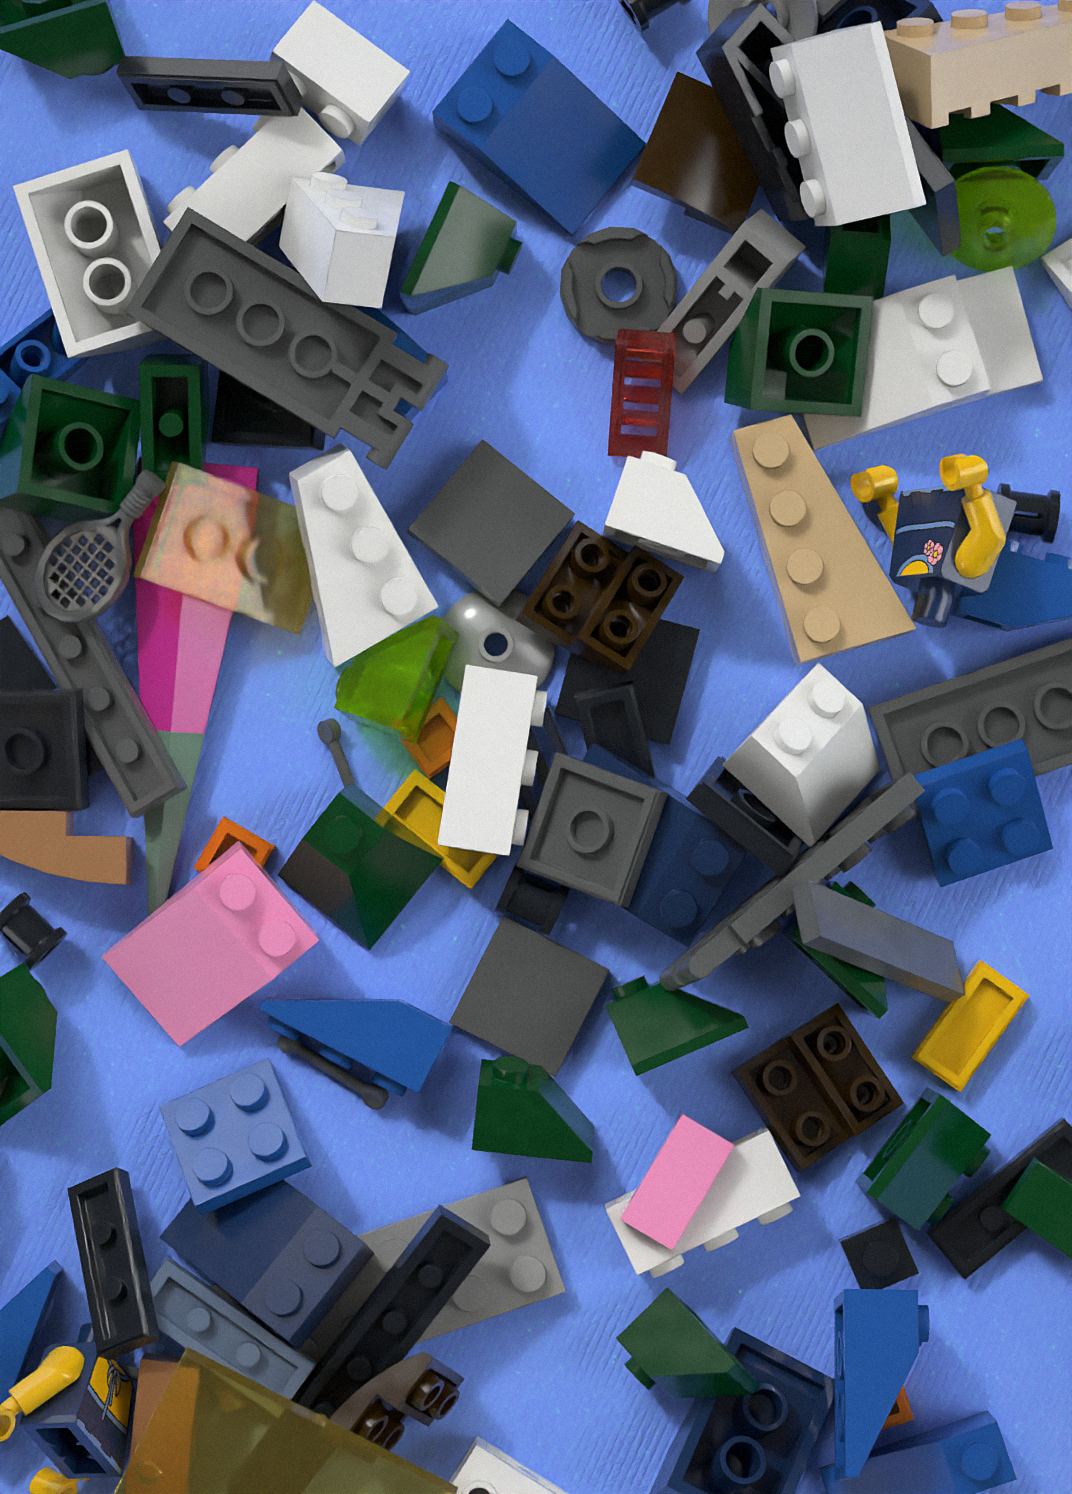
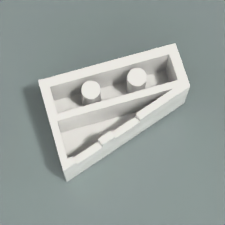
(341, 237)
(354, 557)

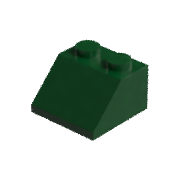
(68, 451)
(925, 1160)

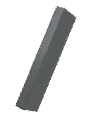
(877, 941)

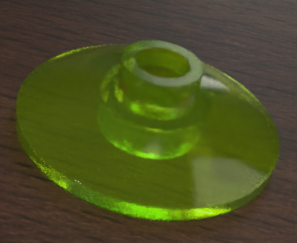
(1007, 201)

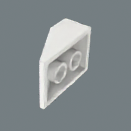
(917, 363)

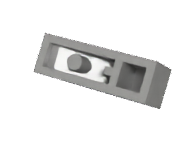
(717, 301)

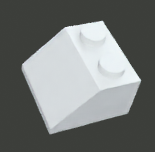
(662, 514)
(809, 755)

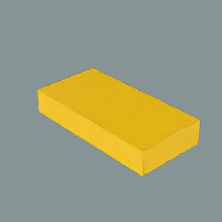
(420, 808)
(969, 1026)

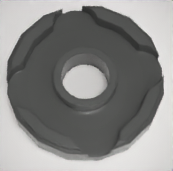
(613, 251)

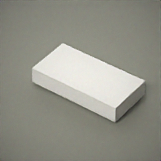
(1001, 330)

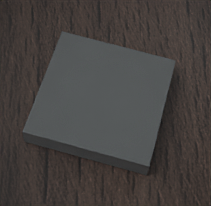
(490, 523)
(592, 829)
(529, 995)

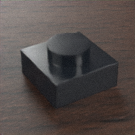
(878, 1255)

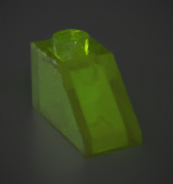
(397, 679)

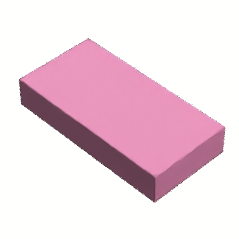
(677, 1181)

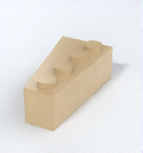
(981, 60)
(814, 554)

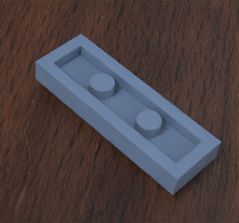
(224, 1332)

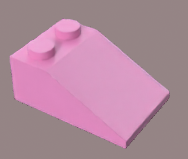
(211, 945)

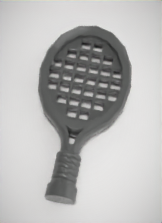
(132, 507)

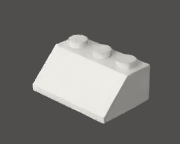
(846, 125)
(93, 251)

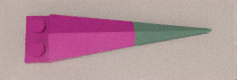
(178, 673)

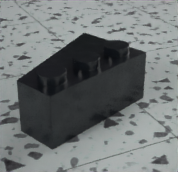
(738, 69)

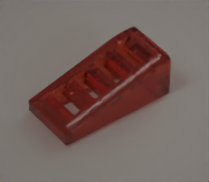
(651, 346)

